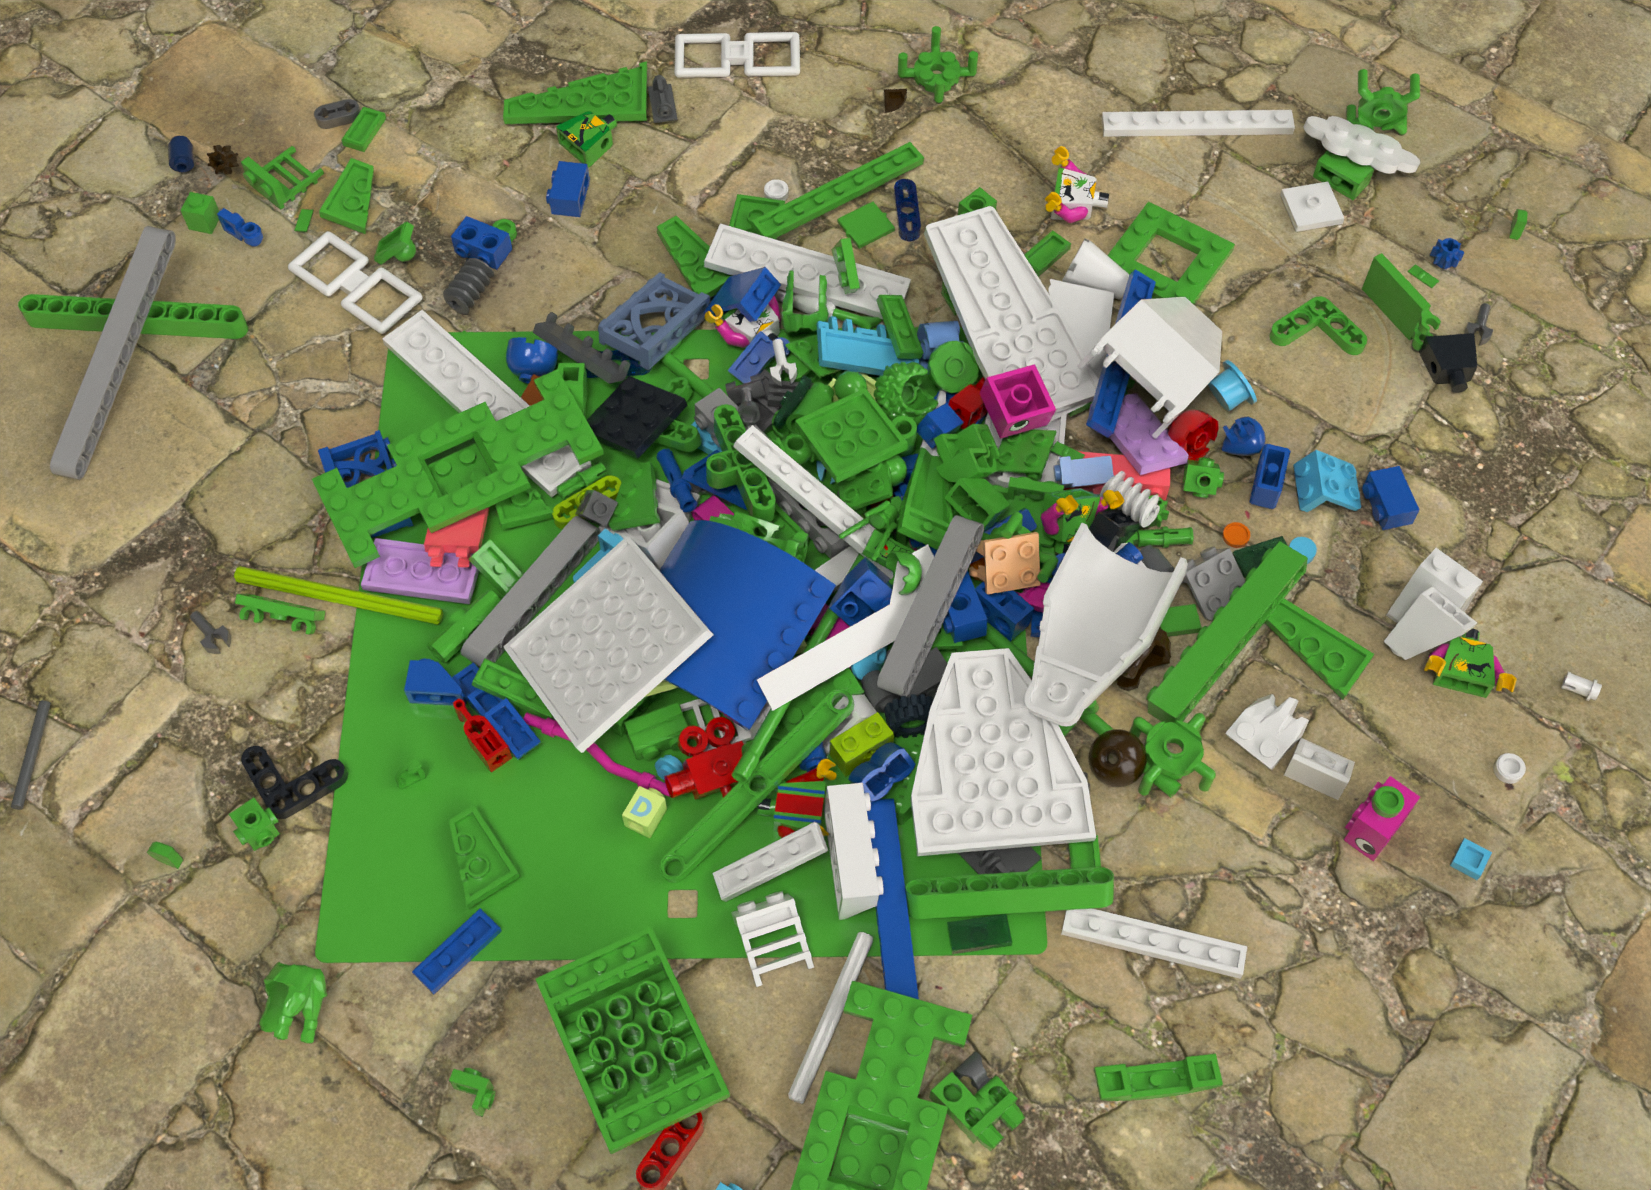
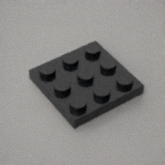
(635, 416)

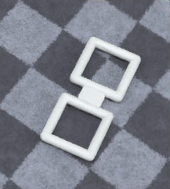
(737, 54)
(355, 282)

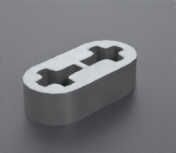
(336, 113)

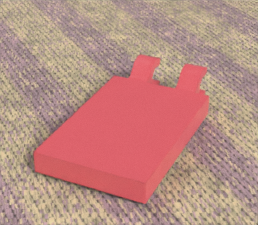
(460, 538)

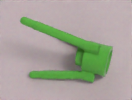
(881, 518)

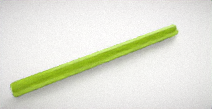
(338, 595)

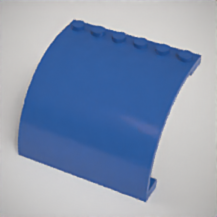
(752, 602)

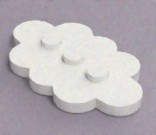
(1361, 144)

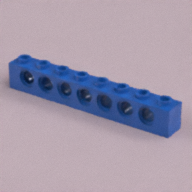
(966, 615)

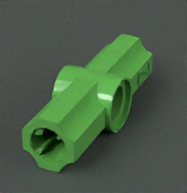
(462, 625)

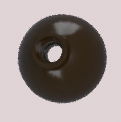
(1130, 761)

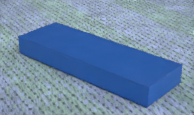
(456, 951)

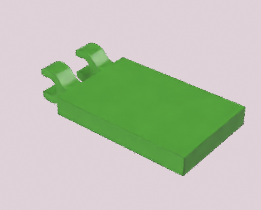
(1399, 301)

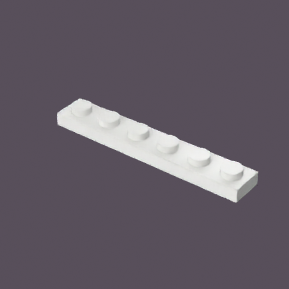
(1155, 941)

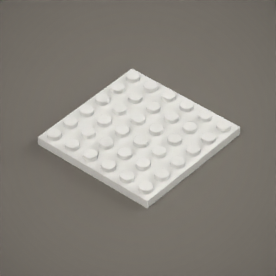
(606, 643)

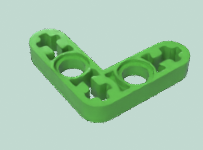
(1317, 318)
(693, 440)

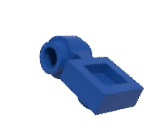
(236, 226)

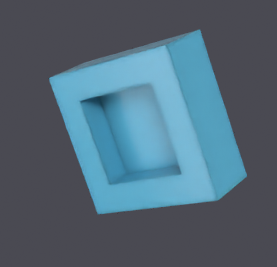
(1470, 859)

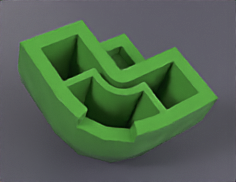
(967, 453)

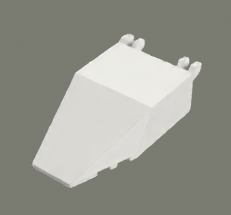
(1166, 350)

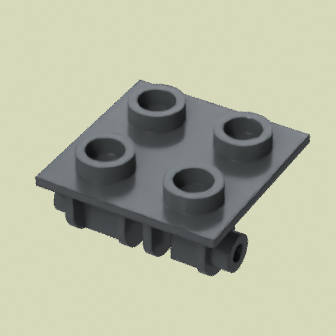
(1001, 860)

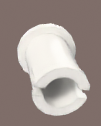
(1581, 686)

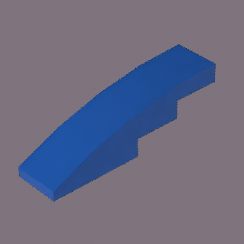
(499, 713)

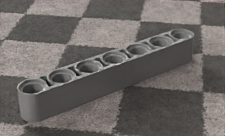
(531, 591)
(930, 606)

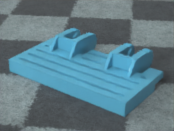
(860, 351)

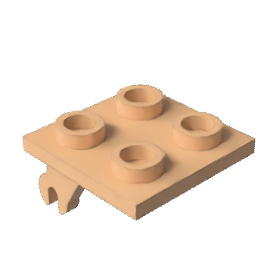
(1009, 563)

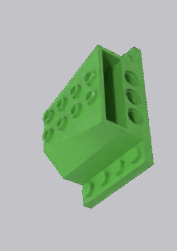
(632, 1039)

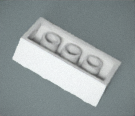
(851, 849)

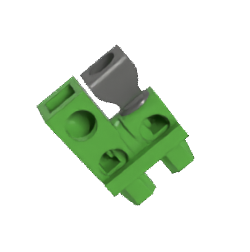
(978, 1112)

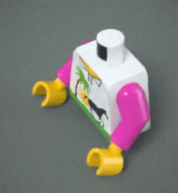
(1073, 191)
(739, 331)

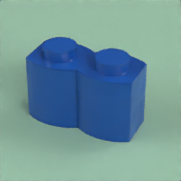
(886, 766)

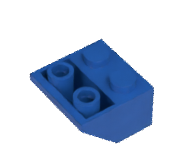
(862, 593)

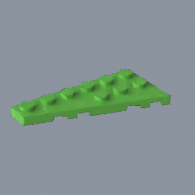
(615, 94)

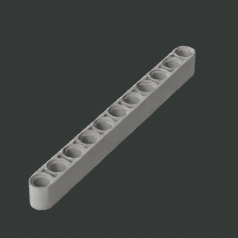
(112, 353)

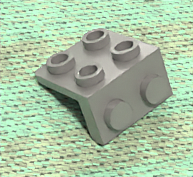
(1213, 579)

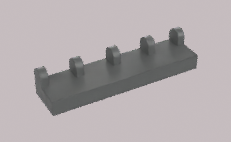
(580, 350)

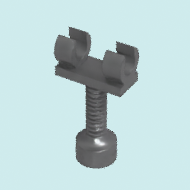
(744, 393)

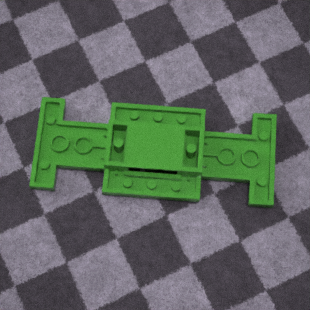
(461, 481)
(888, 1129)

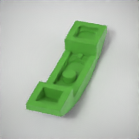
(1158, 1079)

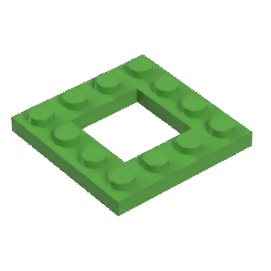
(1152, 220)

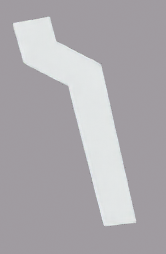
(847, 646)

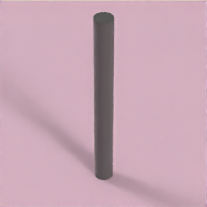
(30, 755)

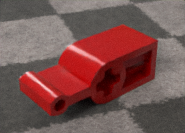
(969, 404)
(486, 744)

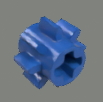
(1447, 253)

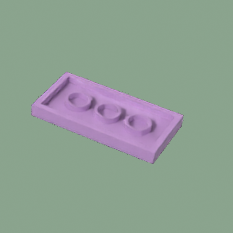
(1135, 439)
(407, 572)

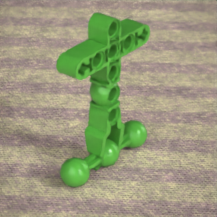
(742, 472)

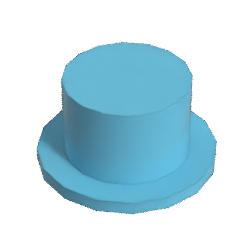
(1231, 387)

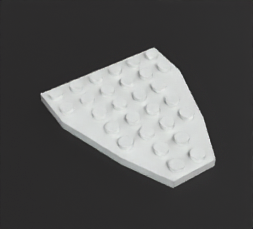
(992, 767)

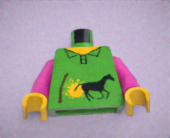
(1069, 508)
(1468, 666)

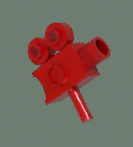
(708, 770)

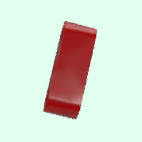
(664, 1164)

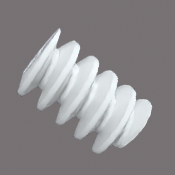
(1135, 503)

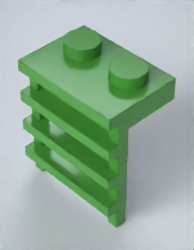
(270, 187)

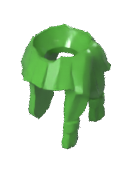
(803, 323)
(288, 992)

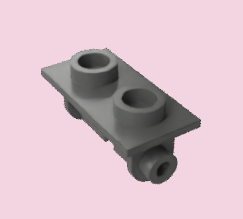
(662, 100)

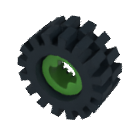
(908, 715)

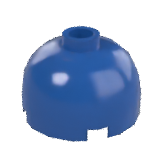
(530, 359)

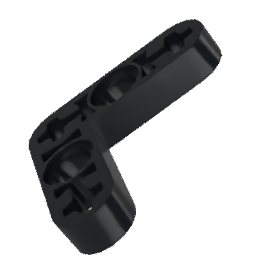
(282, 791)

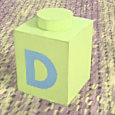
(645, 811)

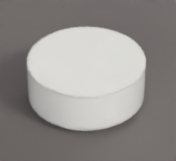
(776, 190)
(1509, 768)

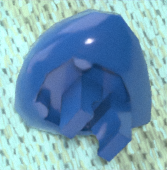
(1244, 437)

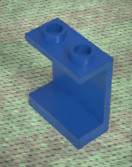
(747, 292)

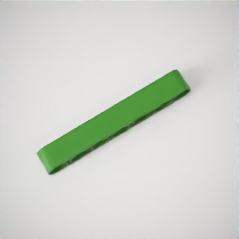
(1010, 892)

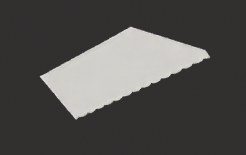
(1089, 317)

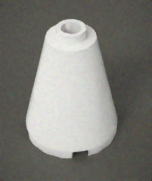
(1096, 270)

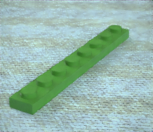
(838, 191)

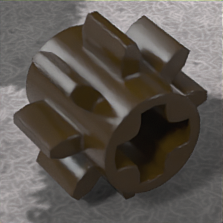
(222, 159)

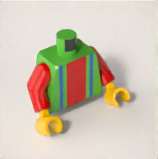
(799, 800)

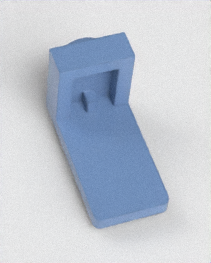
(1083, 471)

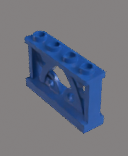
(333, 458)

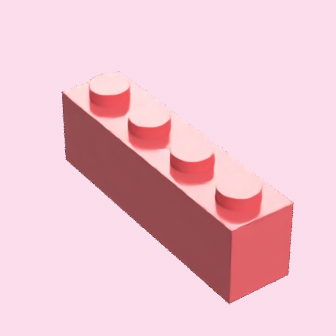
(1155, 481)

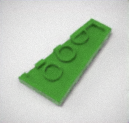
(689, 255)
(1322, 648)

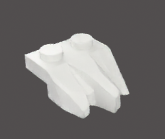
(1268, 730)

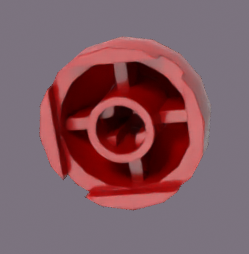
(1193, 432)

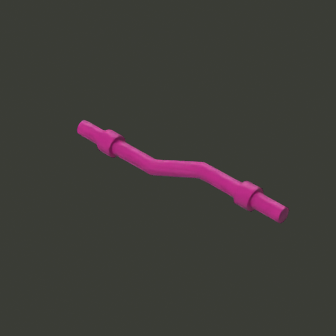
(646, 780)

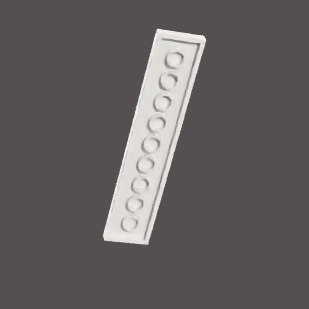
(468, 382)

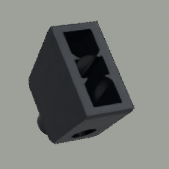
(1450, 359)

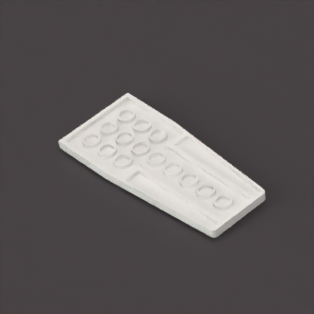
(1007, 307)

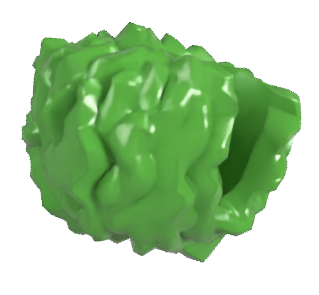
(900, 392)

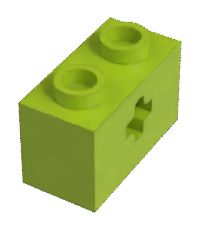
(860, 743)

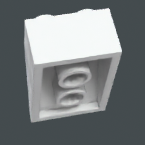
(659, 538)

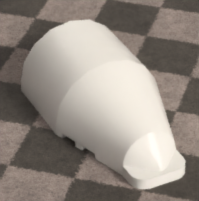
(1094, 626)

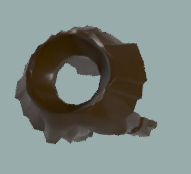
(1156, 655)

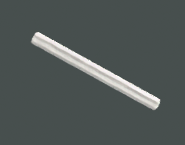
(830, 1018)

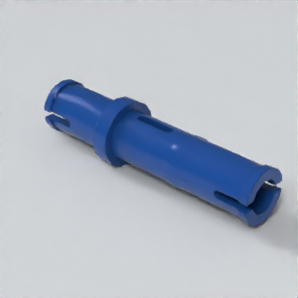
(679, 487)

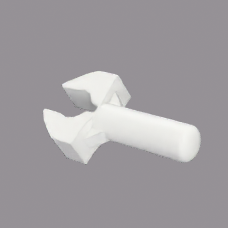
(782, 364)

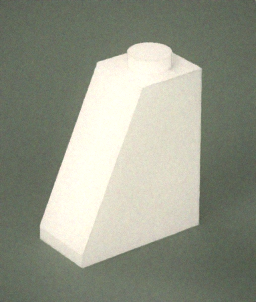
(1428, 624)

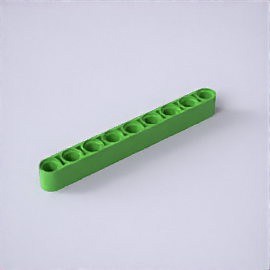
(162, 319)

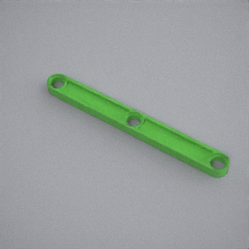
(742, 800)

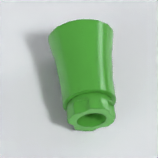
(814, 399)

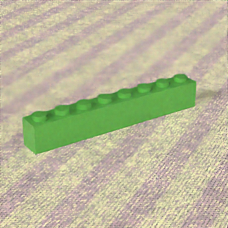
(1227, 634)

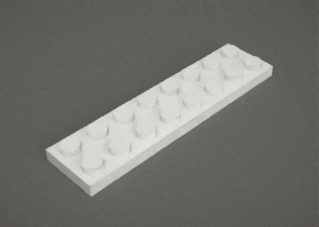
(742, 251)

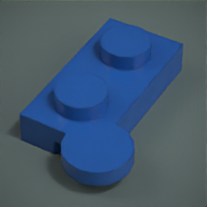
(755, 357)

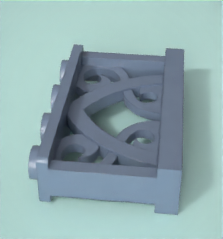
(686, 313)

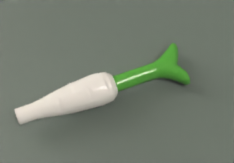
(810, 305)

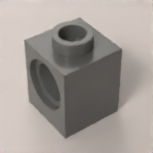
(596, 508)

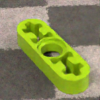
(567, 505)

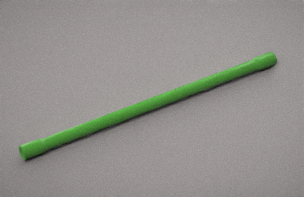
(751, 757)

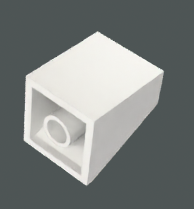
(1444, 575)

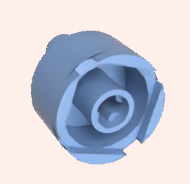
(935, 334)

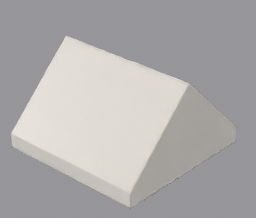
(1319, 769)

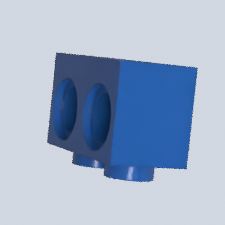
(481, 242)
(1005, 611)

